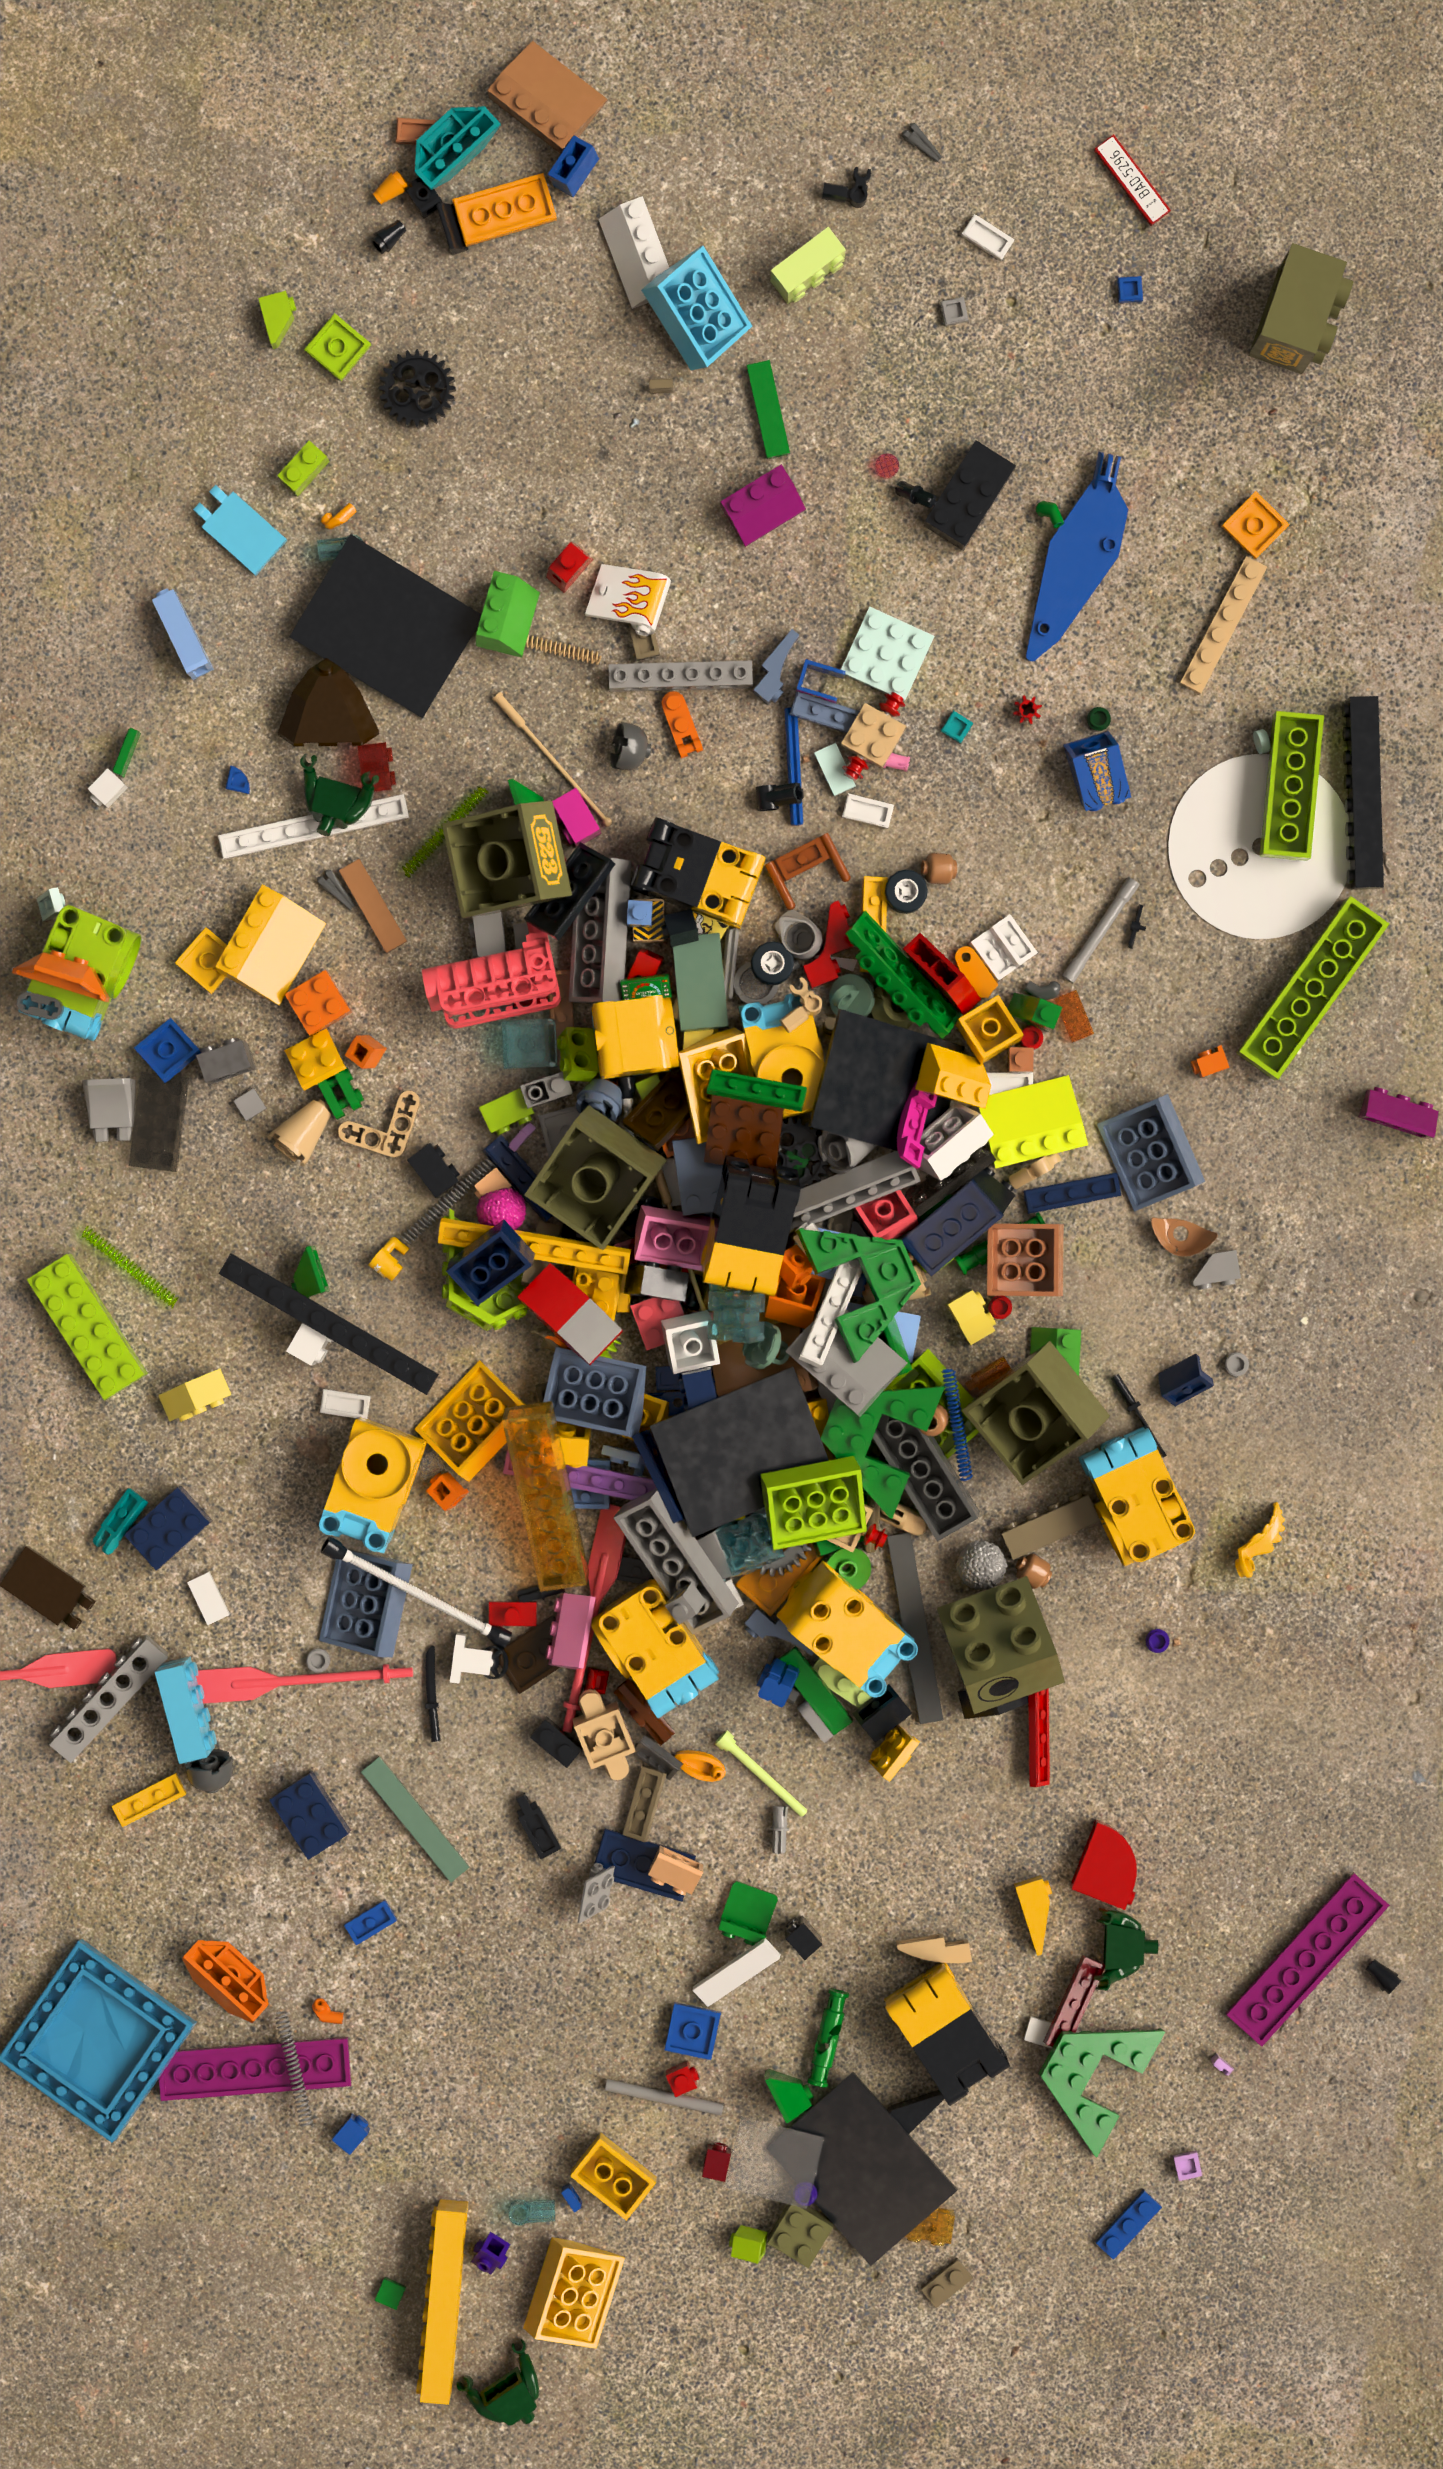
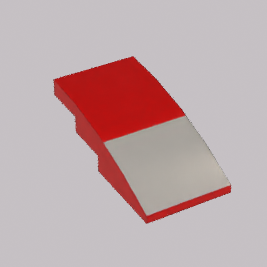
(570, 1314)

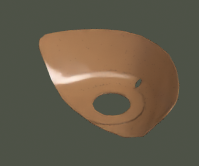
(1197, 1239)

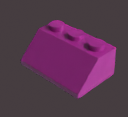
(762, 505)
(1399, 1113)

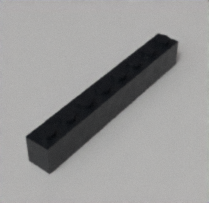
(1364, 792)

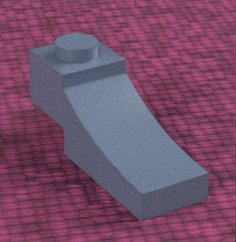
(770, 686)
(761, 1625)

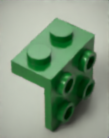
(747, 1913)

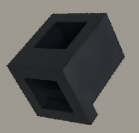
(427, 204)

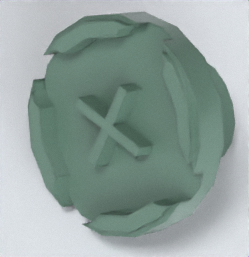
(852, 994)
(764, 1352)

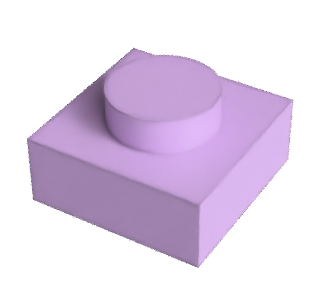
(1187, 2165)

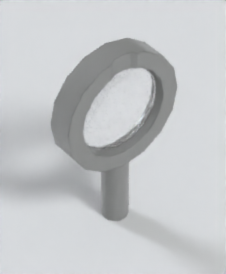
(751, 989)

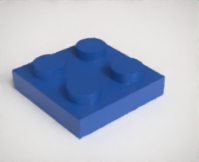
(167, 1050)
(692, 2031)

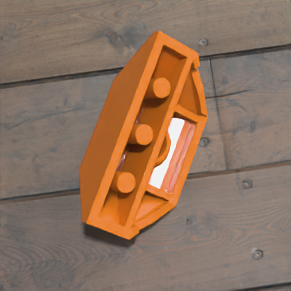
(64, 974)
(227, 1978)

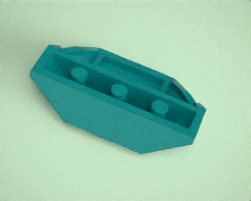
(453, 143)

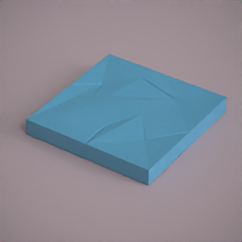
(97, 2040)

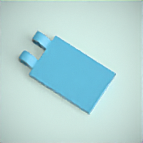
(241, 530)

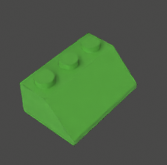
(507, 615)
(1065, 1341)

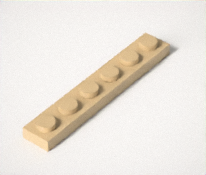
(1223, 625)

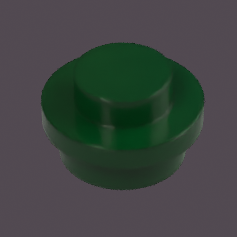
(1098, 719)

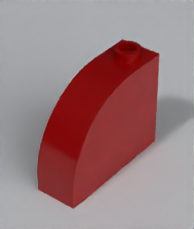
(942, 973)
(1106, 1867)

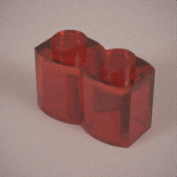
(376, 760)

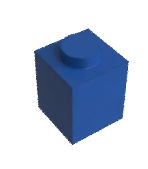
(351, 2133)

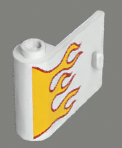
(630, 597)

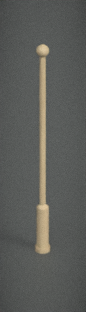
(520, 723)
(667, 1200)

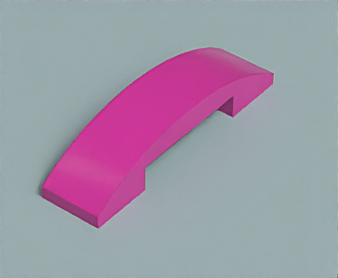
(912, 1126)

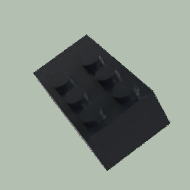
(969, 495)

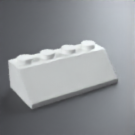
(634, 247)

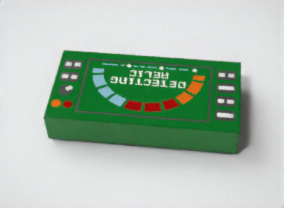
(646, 986)

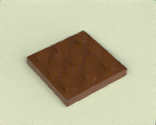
(743, 1132)

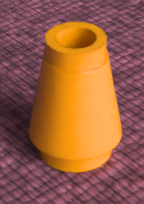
(391, 187)

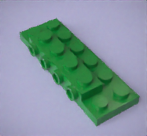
(901, 977)

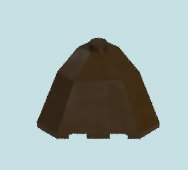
(327, 710)

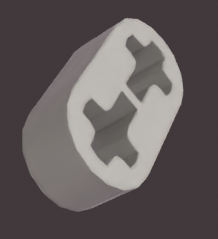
(815, 1721)

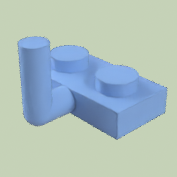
(620, 1455)

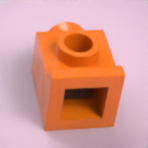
(1210, 1062)
(444, 1498)

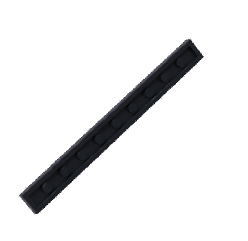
(328, 1323)

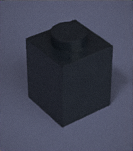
(680, 928)

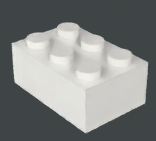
(952, 1140)

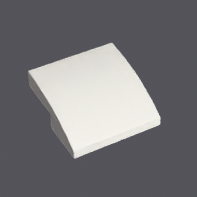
(1003, 948)

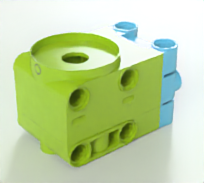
(109, 951)

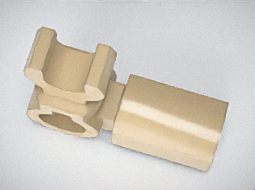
(811, 1006)
(1034, 1170)

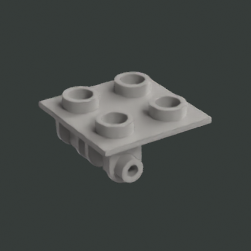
(596, 1891)

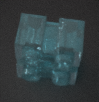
(736, 1316)
(748, 1545)

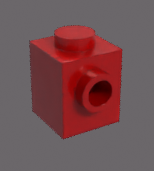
(682, 2078)

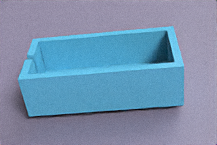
(185, 1709)

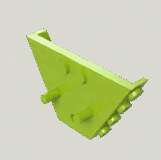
(494, 1310)

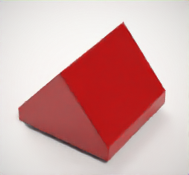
(596, 1680)

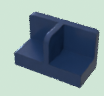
(1184, 1380)

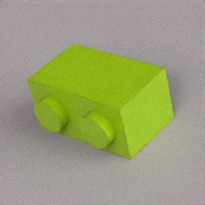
(303, 468)
(505, 1112)

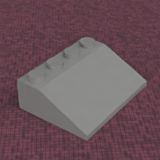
(851, 1382)

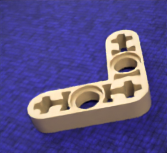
(385, 1138)

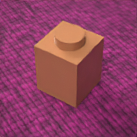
(1020, 1059)

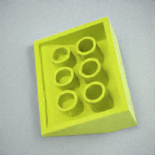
(1033, 1121)

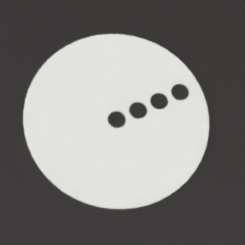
(1266, 894)

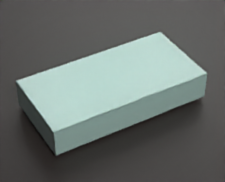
(831, 766)

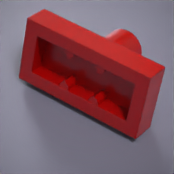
(512, 1613)

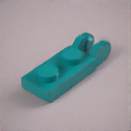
(119, 1521)

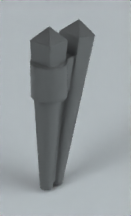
(919, 140)
(334, 887)

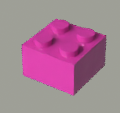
(576, 818)

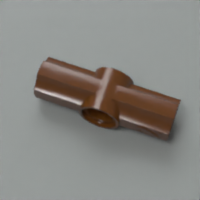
(642, 1713)

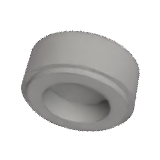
(1236, 1364)
(318, 1660)

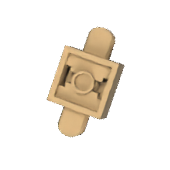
(603, 1735)

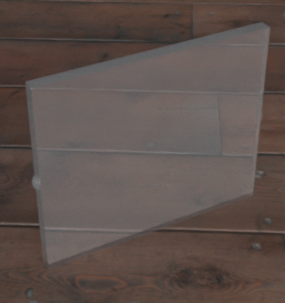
(774, 2162)

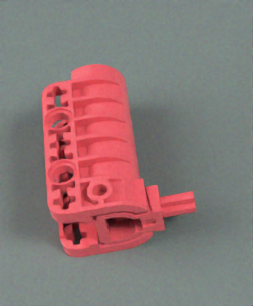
(495, 982)

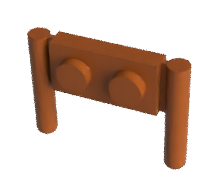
(801, 860)

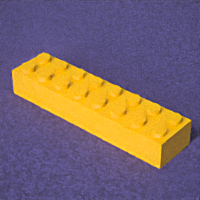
(444, 2299)

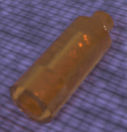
(988, 1374)

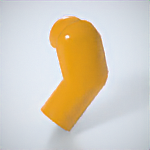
(340, 518)

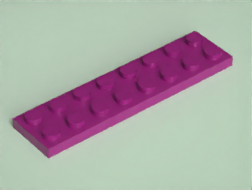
(1307, 1959)
(255, 2069)

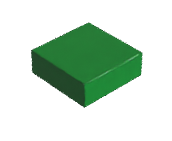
(390, 2293)

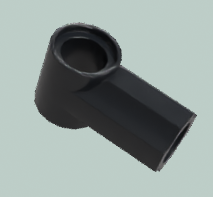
(773, 796)

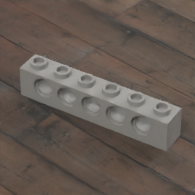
(680, 676)
(71, 1746)

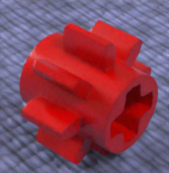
(1025, 702)

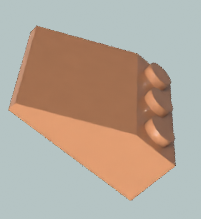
(1025, 1260)

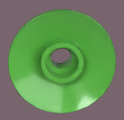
(859, 1566)

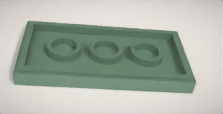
(701, 984)

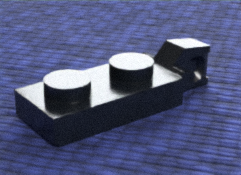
(537, 1827)

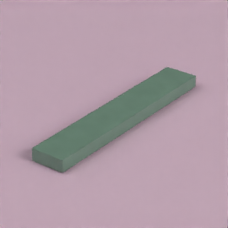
(415, 1819)

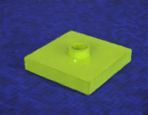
(337, 347)

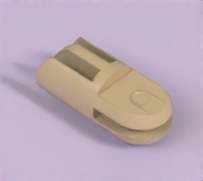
(906, 1520)

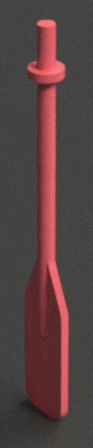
(603, 1572)
(66, 1668)
(251, 1683)

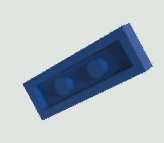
(1128, 2224)

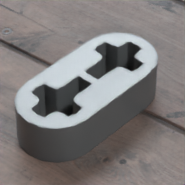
(40, 999)

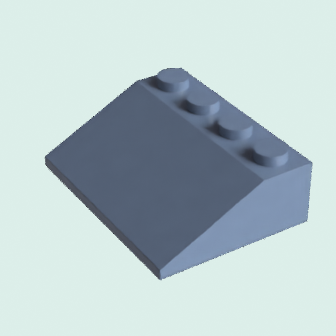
(1151, 1152)
(696, 1178)
(597, 1395)
(363, 1609)

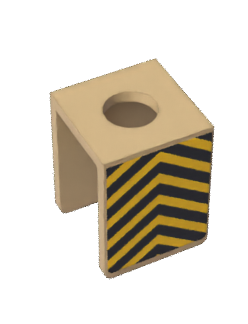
(653, 934)

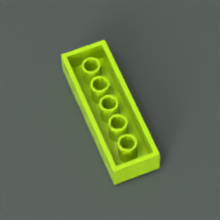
(1291, 785)
(87, 1326)

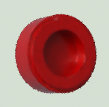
(1032, 1037)

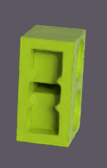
(583, 1054)

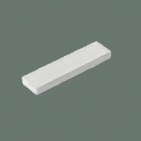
(736, 1972)

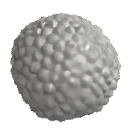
(981, 1565)

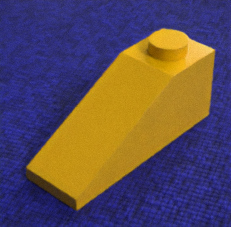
(1035, 1906)

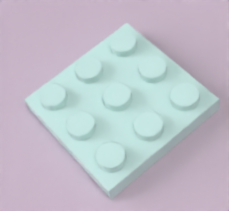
(887, 653)

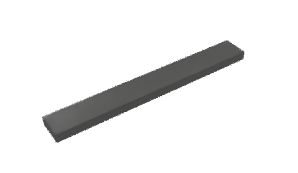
(915, 1625)

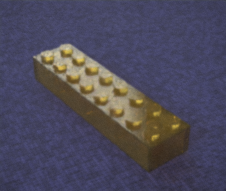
(545, 1496)

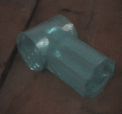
(330, 548)
(535, 2211)

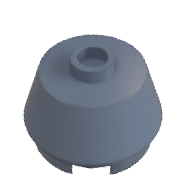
(602, 1096)

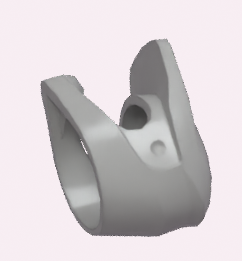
(799, 935)

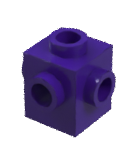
(490, 2253)

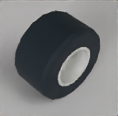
(913, 891)
(769, 956)

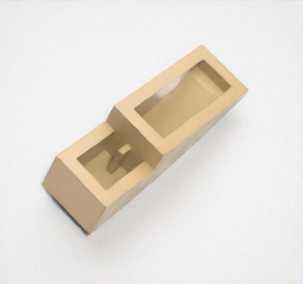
(935, 1949)

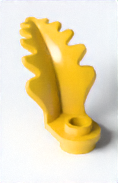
(1260, 1543)

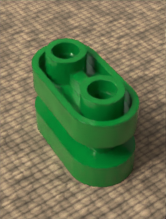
(352, 1098)

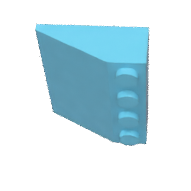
(697, 309)

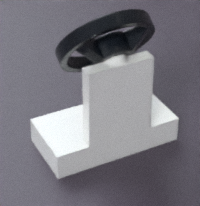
(476, 1660)

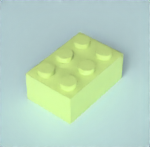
(808, 266)

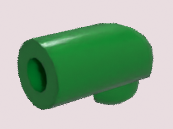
(1050, 510)

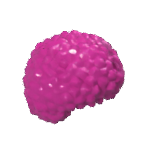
(501, 1205)

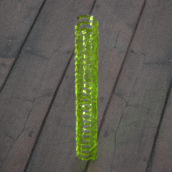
(439, 834)
(129, 1266)

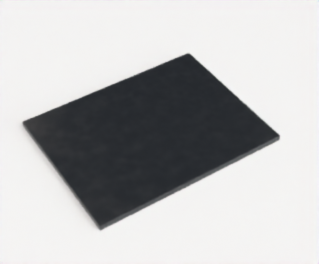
(386, 626)
(870, 1078)
(726, 1444)
(870, 2170)

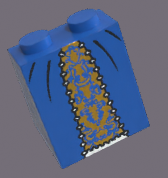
(1097, 771)

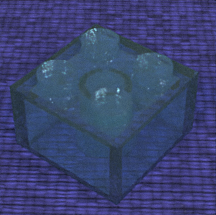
(529, 1044)

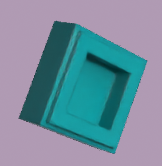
(956, 727)

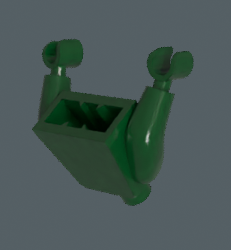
(333, 801)
(1123, 1947)
(509, 2397)

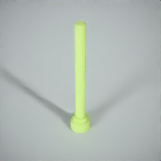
(727, 1743)

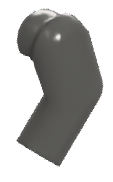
(1046, 992)

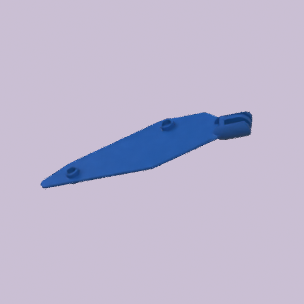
(1079, 556)

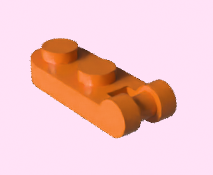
(680, 723)

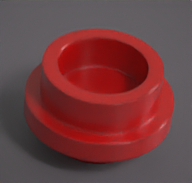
(1000, 1307)

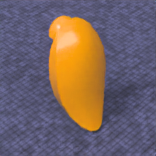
(701, 1765)

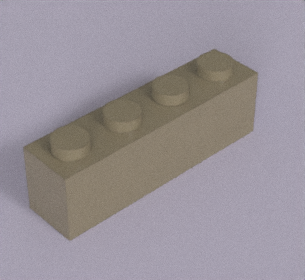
(1049, 1526)

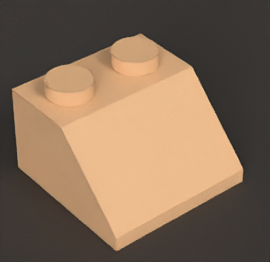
(675, 1870)

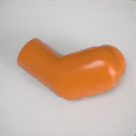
(324, 2012)

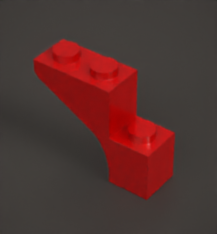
(823, 968)

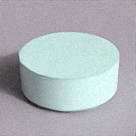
(1261, 741)

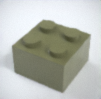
(800, 2233)

